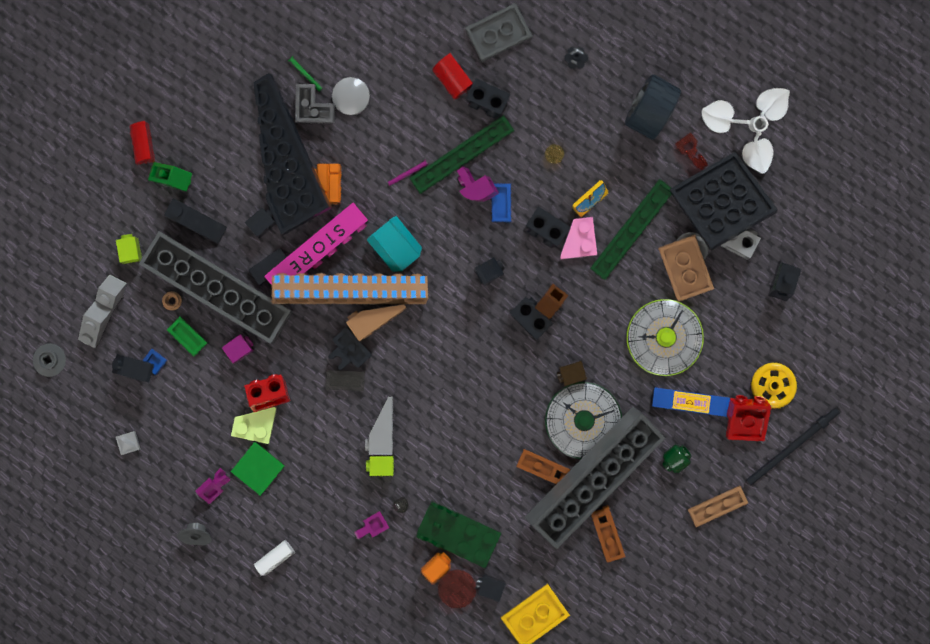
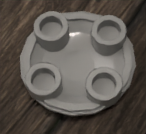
(350, 96)

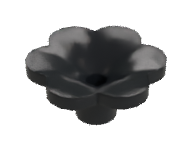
(574, 62)

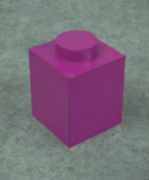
(238, 348)

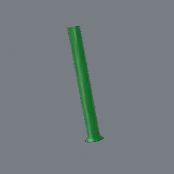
(308, 77)

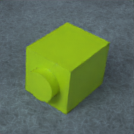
(128, 249)
(380, 465)

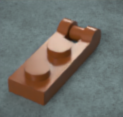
(541, 466)
(608, 535)

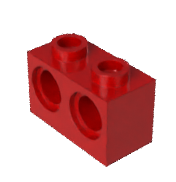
(267, 398)

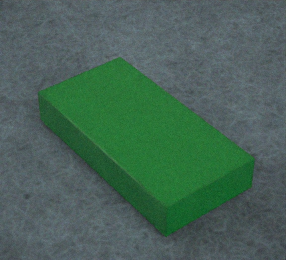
(187, 336)

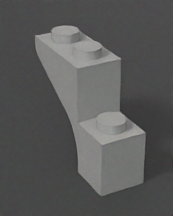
(99, 313)

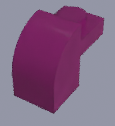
(478, 190)

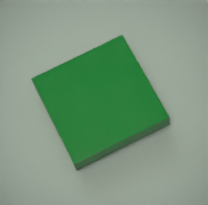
(257, 468)

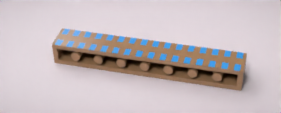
(349, 289)

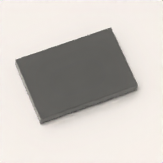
(498, 32)

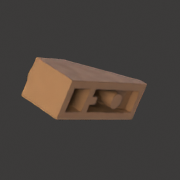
(369, 321)

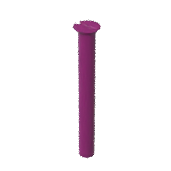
(407, 173)

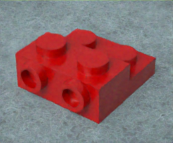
(748, 418)

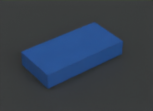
(502, 204)

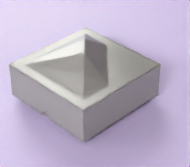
(128, 443)

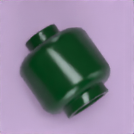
(676, 458)

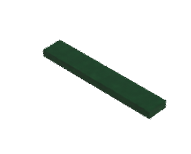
(461, 154)
(631, 230)

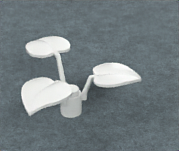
(771, 103)

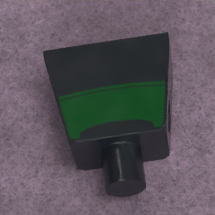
(784, 281)

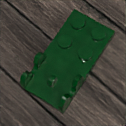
(458, 534)

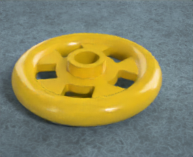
(783, 372)

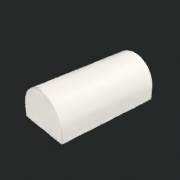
(274, 558)

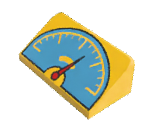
(590, 198)

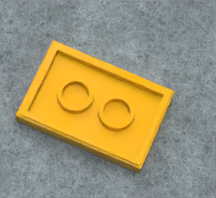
(535, 616)

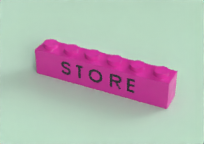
(322, 243)

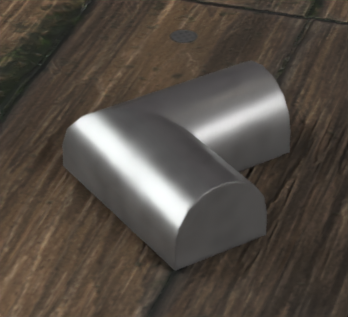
(310, 112)

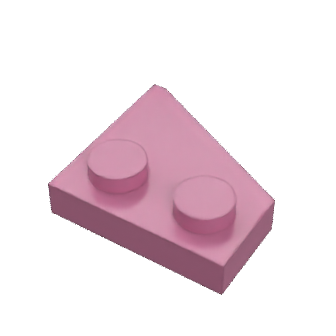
(580, 240)

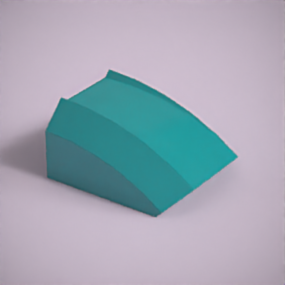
(395, 245)

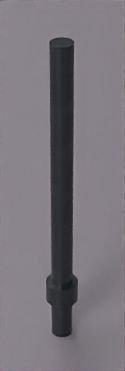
(822, 423)

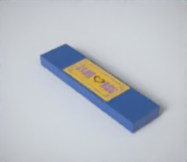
(690, 402)

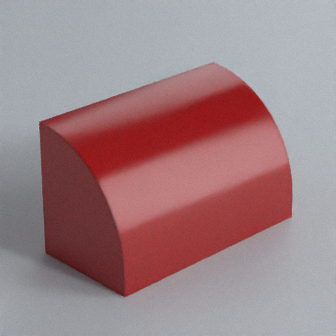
(452, 76)
(142, 142)

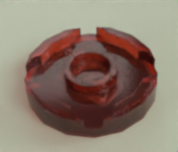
(453, 584)

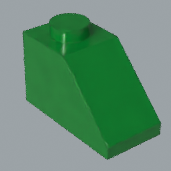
(170, 176)

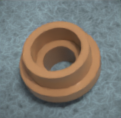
(167, 296)

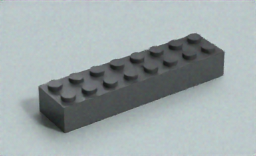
(215, 288)
(594, 477)

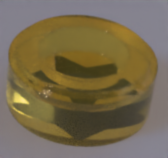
(554, 154)

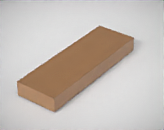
(717, 506)

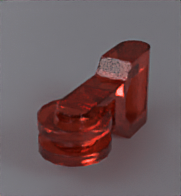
(698, 162)

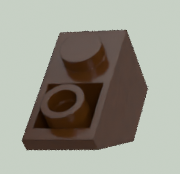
(551, 301)

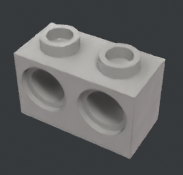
(735, 245)

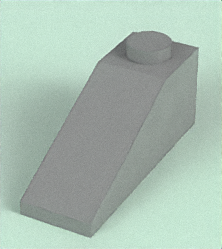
(381, 435)

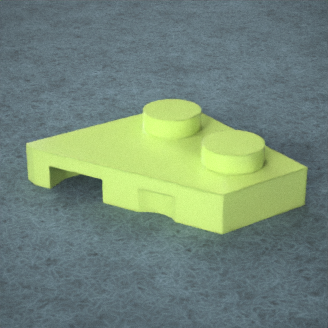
(255, 425)

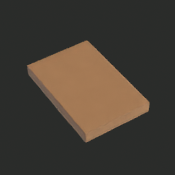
(686, 268)

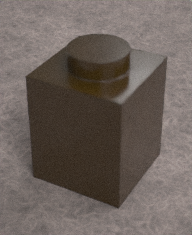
(571, 373)

